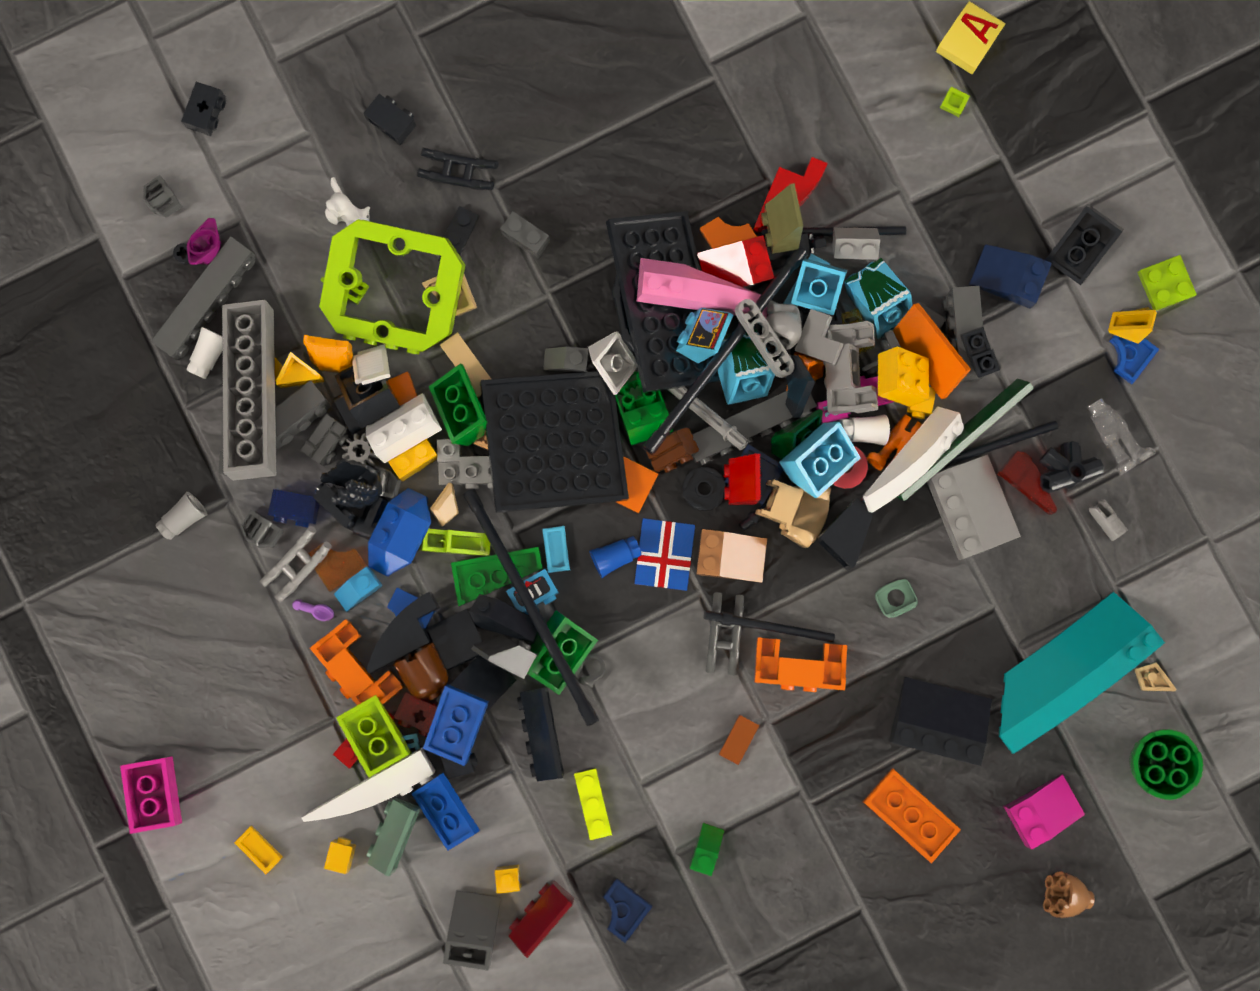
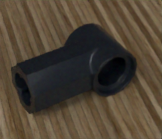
(368, 521)

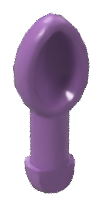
(319, 611)

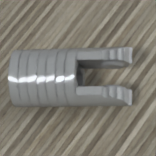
(1108, 520)

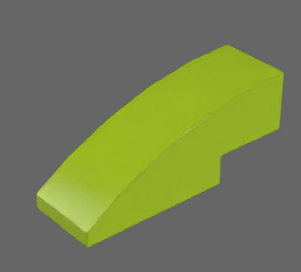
(455, 542)

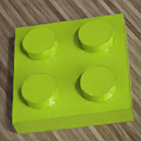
(1167, 283)

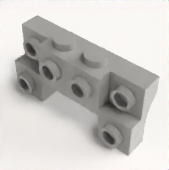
(843, 379)
(461, 470)

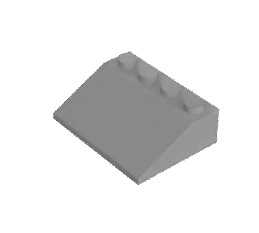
(973, 507)

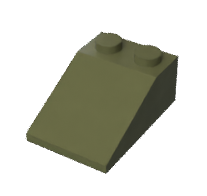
(783, 221)

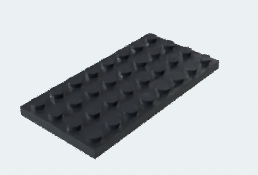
(655, 326)

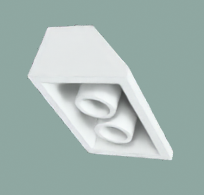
(402, 428)

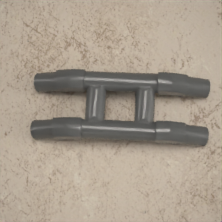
(733, 645)

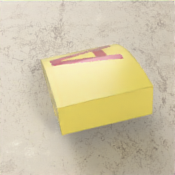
(970, 37)

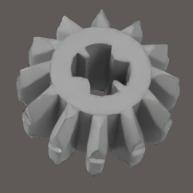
(354, 445)

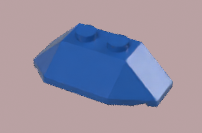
(399, 532)

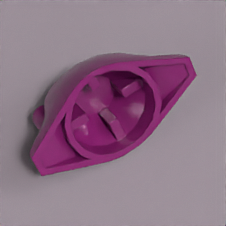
(204, 243)

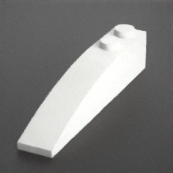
(915, 457)
(378, 788)

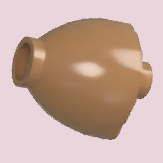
(1066, 895)

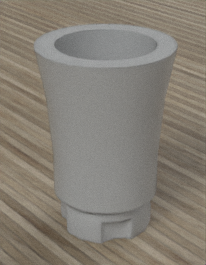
(181, 516)

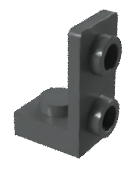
(888, 342)

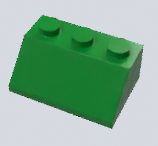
(459, 406)
(573, 643)

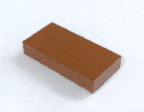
(738, 739)

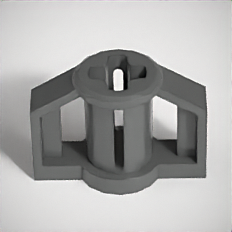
(160, 197)
(385, 474)
(260, 530)

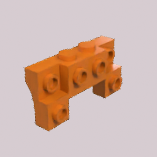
(348, 671)
(791, 672)

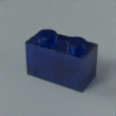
(293, 507)

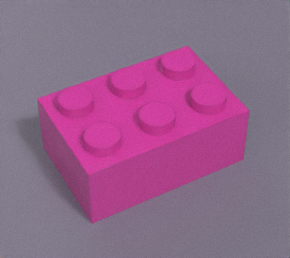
(151, 795)

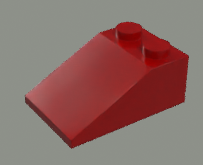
(739, 262)
(743, 480)

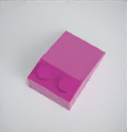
(1044, 812)

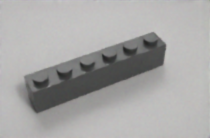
(204, 298)
(750, 423)

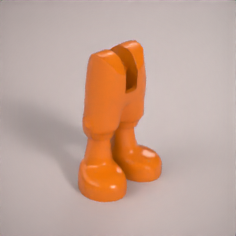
(897, 439)

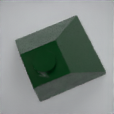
(793, 434)

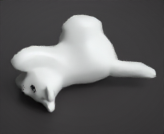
(341, 209)

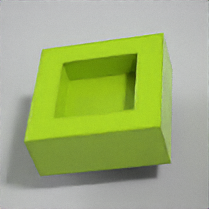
(954, 101)

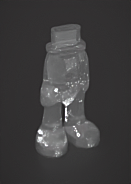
(1112, 428)

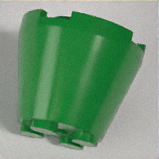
(1177, 767)

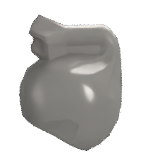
(785, 322)

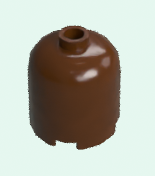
(423, 673)

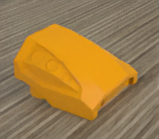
(329, 353)

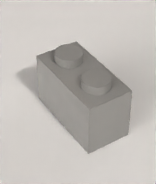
(855, 243)

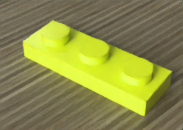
(593, 804)

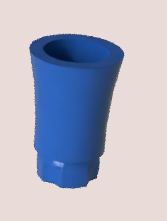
(614, 555)

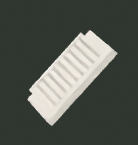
(371, 365)

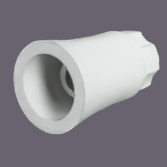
(205, 353)
(867, 429)

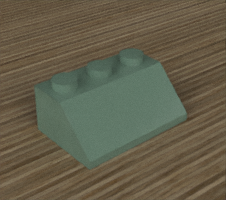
(392, 836)

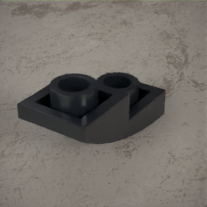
(979, 352)

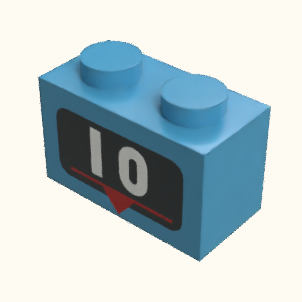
(540, 587)

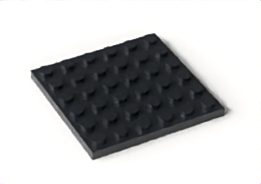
(553, 441)

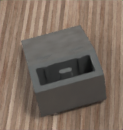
(472, 930)

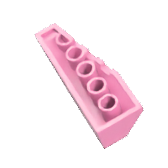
(689, 288)

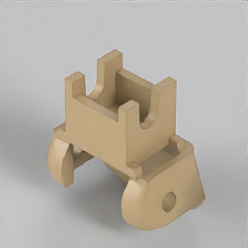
(797, 512)

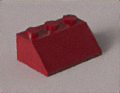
(540, 917)

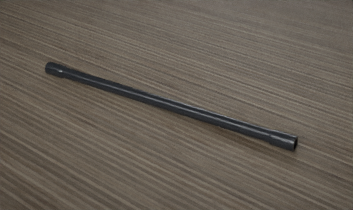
(660, 434)
(584, 706)

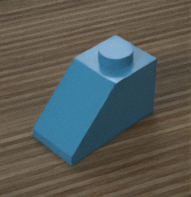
(357, 588)

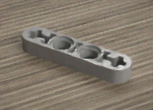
(761, 340)

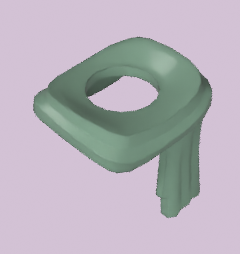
(909, 603)

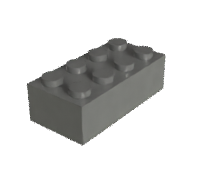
(962, 315)

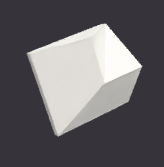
(613, 361)

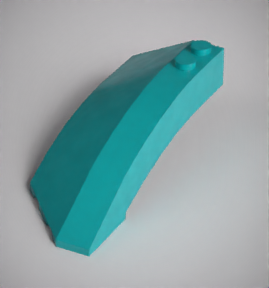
(1073, 670)

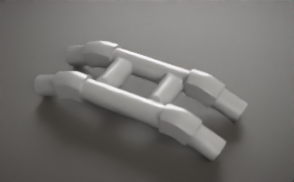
(283, 564)

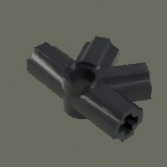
(1067, 468)

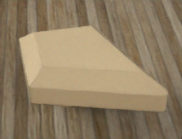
(445, 506)
(1153, 678)

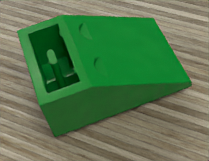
(640, 411)

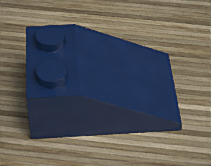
(1011, 275)

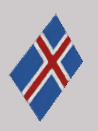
(665, 554)

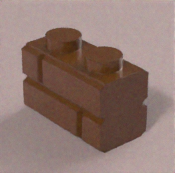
(675, 449)

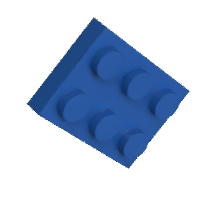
(455, 725)
(445, 812)

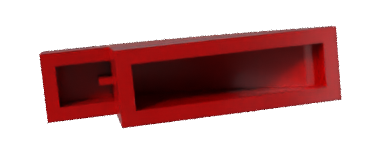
(804, 185)

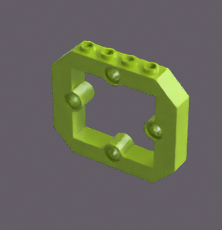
(336, 290)

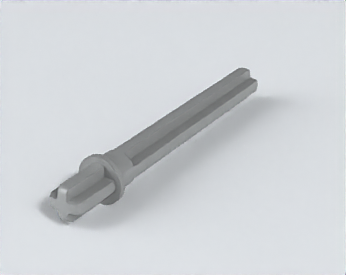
(725, 429)

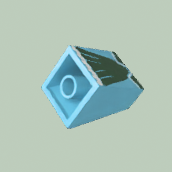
(879, 296)
(745, 372)

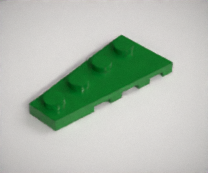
(487, 573)

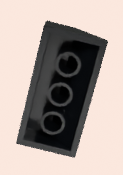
(542, 734)

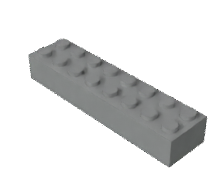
(248, 390)

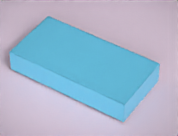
(556, 549)

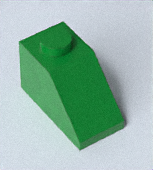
(706, 849)

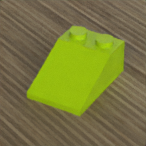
(373, 736)

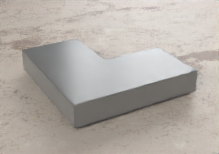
(813, 339)

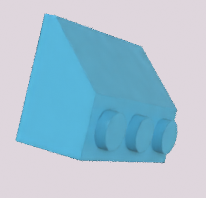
(820, 459)

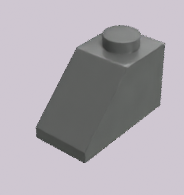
(566, 360)

